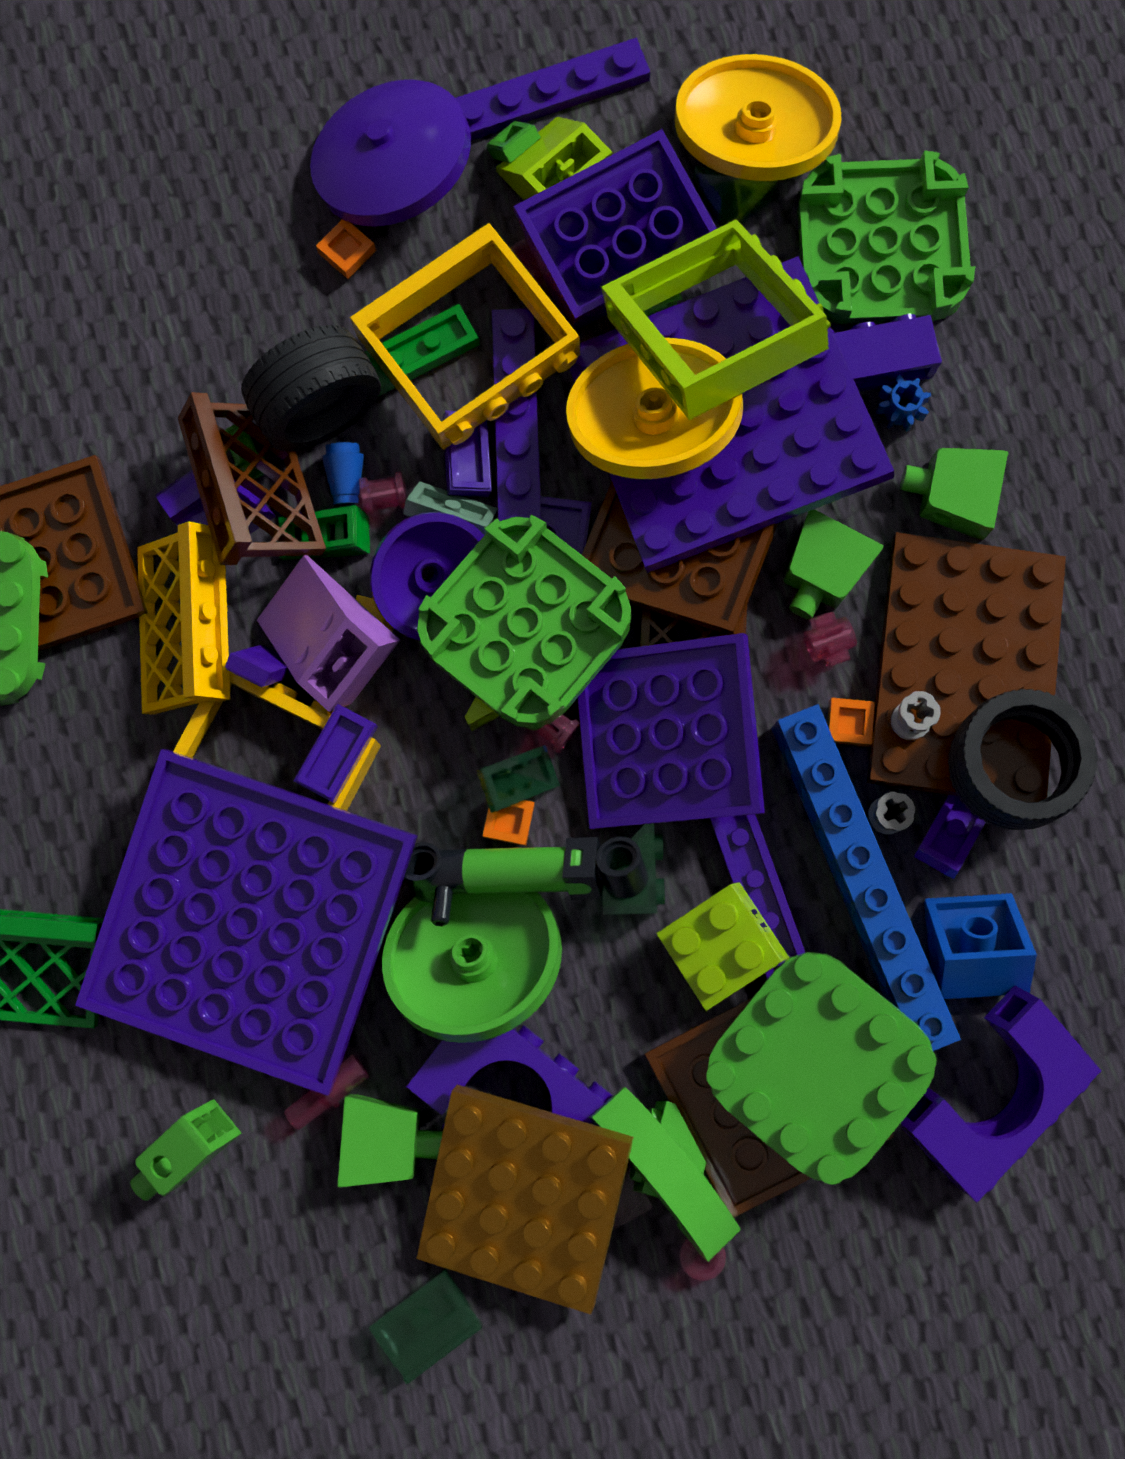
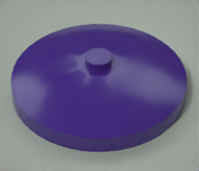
(390, 152)

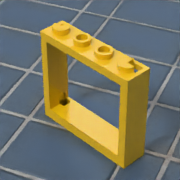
(433, 283)
(283, 698)

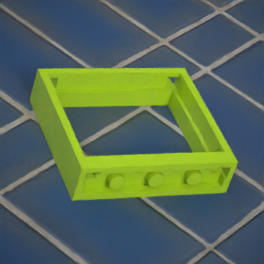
(689, 266)

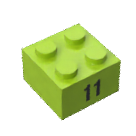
(722, 945)

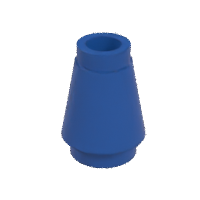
(343, 469)

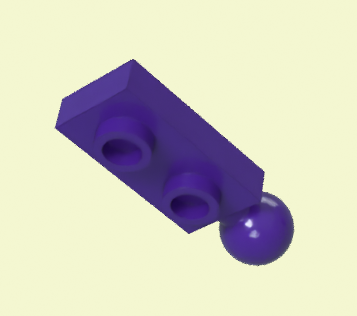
(950, 837)

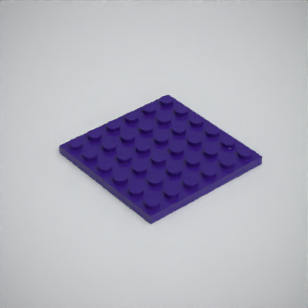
(795, 450)
(246, 921)

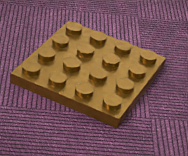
(524, 1198)

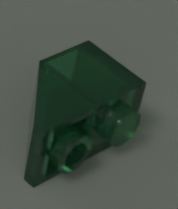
(654, 892)

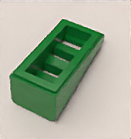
(347, 542)

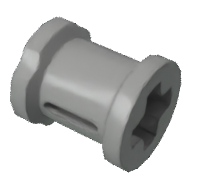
(927, 710)
(903, 818)

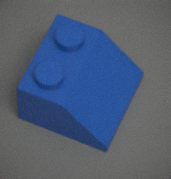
(978, 945)

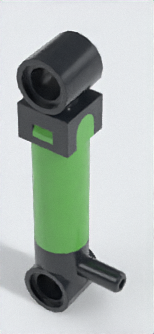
(577, 869)

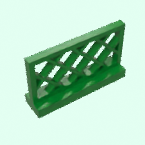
(46, 930)

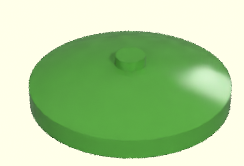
(476, 971)

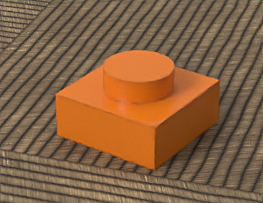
(346, 248)
(851, 721)
(510, 823)

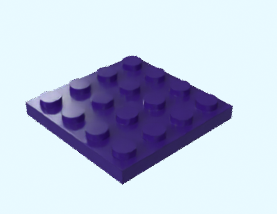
(671, 734)

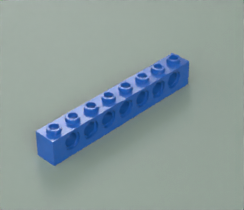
(862, 873)

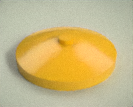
(757, 117)
(634, 427)

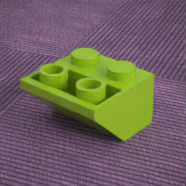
(560, 152)

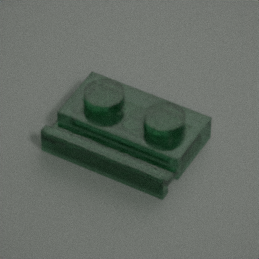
(426, 1326)

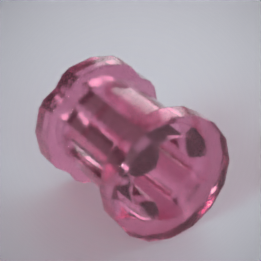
(383, 493)
(558, 738)

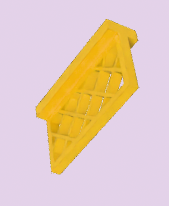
(199, 622)

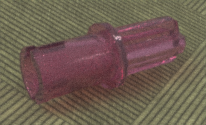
(312, 1104)

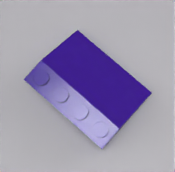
(611, 223)

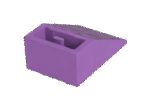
(325, 635)

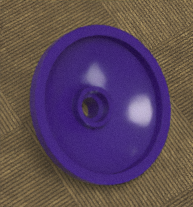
(404, 552)

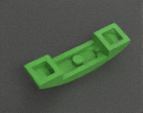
(670, 1174)

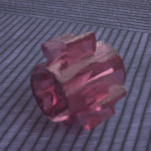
(830, 639)

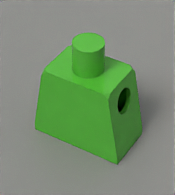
(959, 488)
(827, 563)
(382, 1142)
(183, 1150)

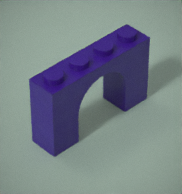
(457, 1062)
(1049, 1080)

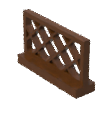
(219, 492)

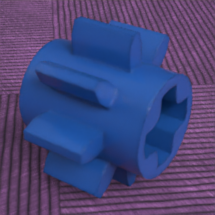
(895, 412)

